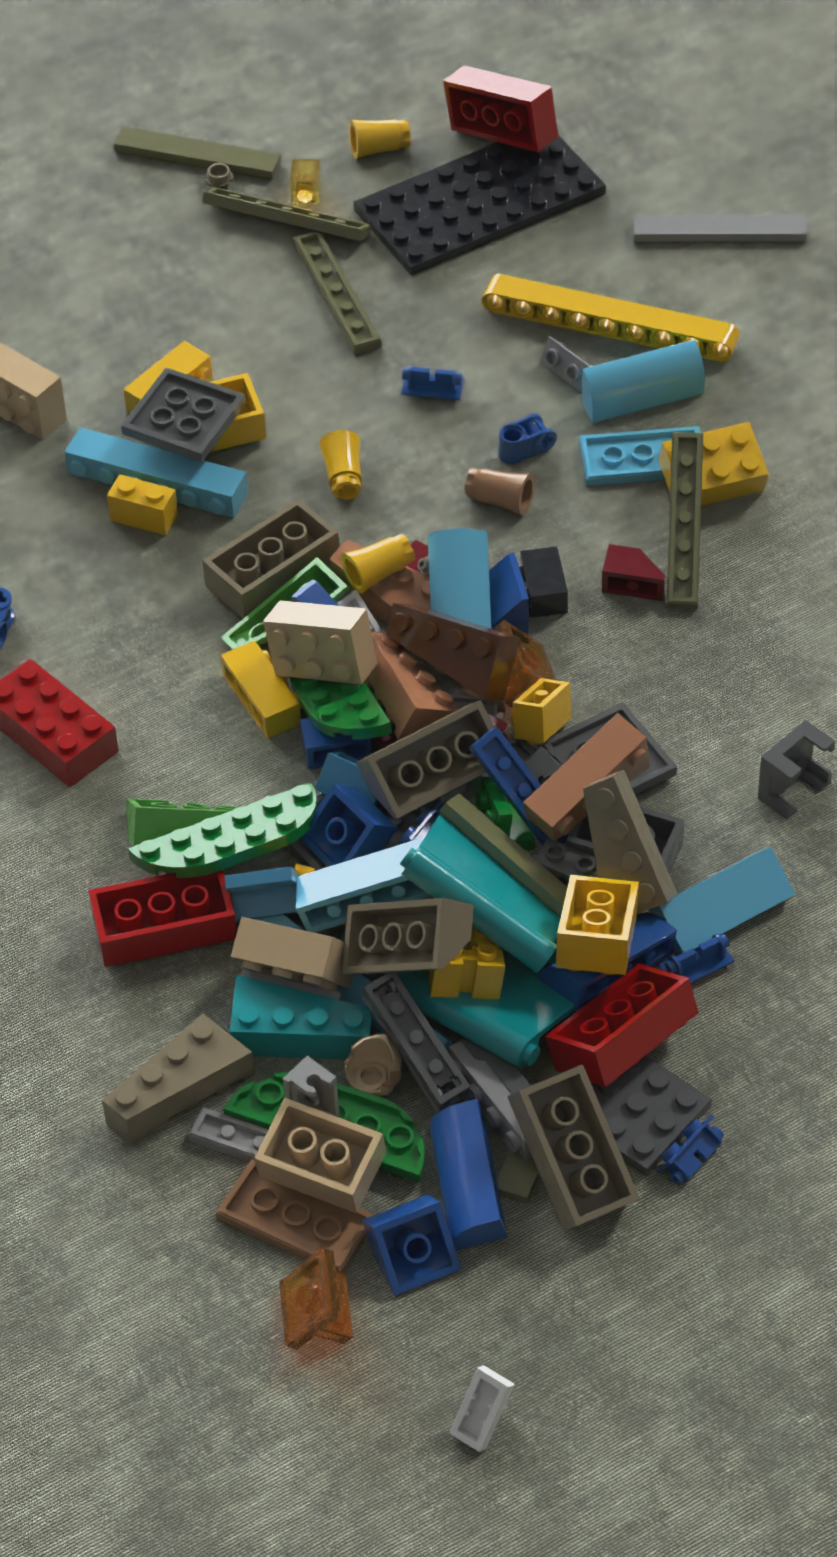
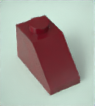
(632, 574)

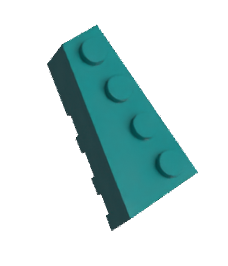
(295, 1023)

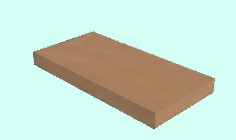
(292, 1219)

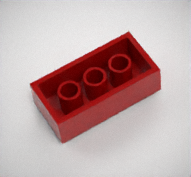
(501, 108)
(54, 723)
(161, 916)
(623, 1024)

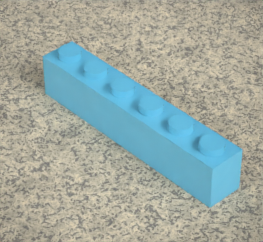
(196, 483)

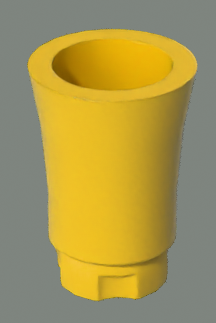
(378, 136)
(342, 462)
(376, 562)

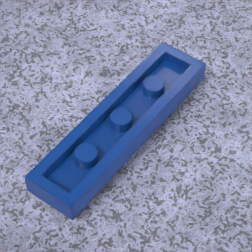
(509, 775)

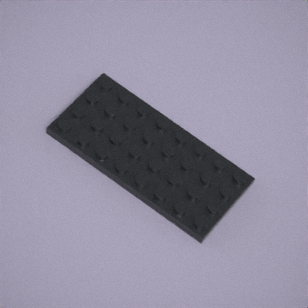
(476, 201)

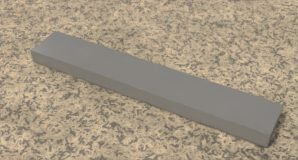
(720, 228)

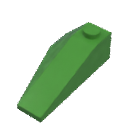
(252, 625)
(156, 817)

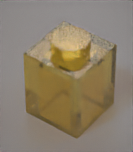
(305, 181)

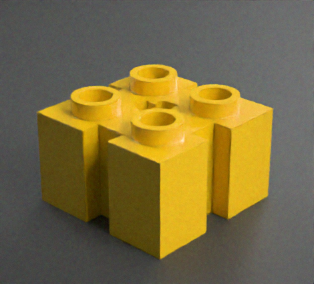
(474, 970)

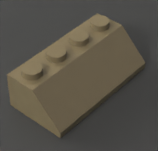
(427, 761)
(405, 935)

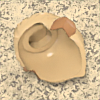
(374, 1065)

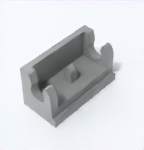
(312, 1086)

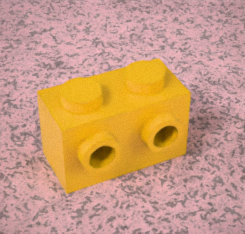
(142, 504)
(541, 711)

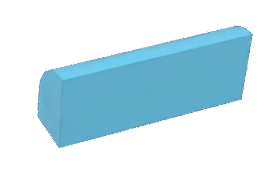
(642, 381)
(460, 574)
(373, 878)
(726, 899)

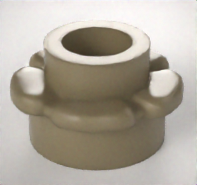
(219, 175)

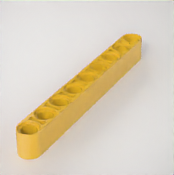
(608, 316)

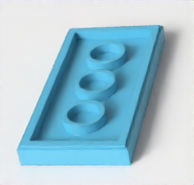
(625, 455)

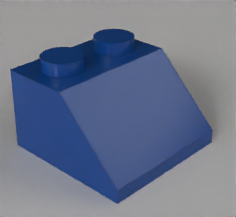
(508, 594)
(347, 827)
(412, 1244)

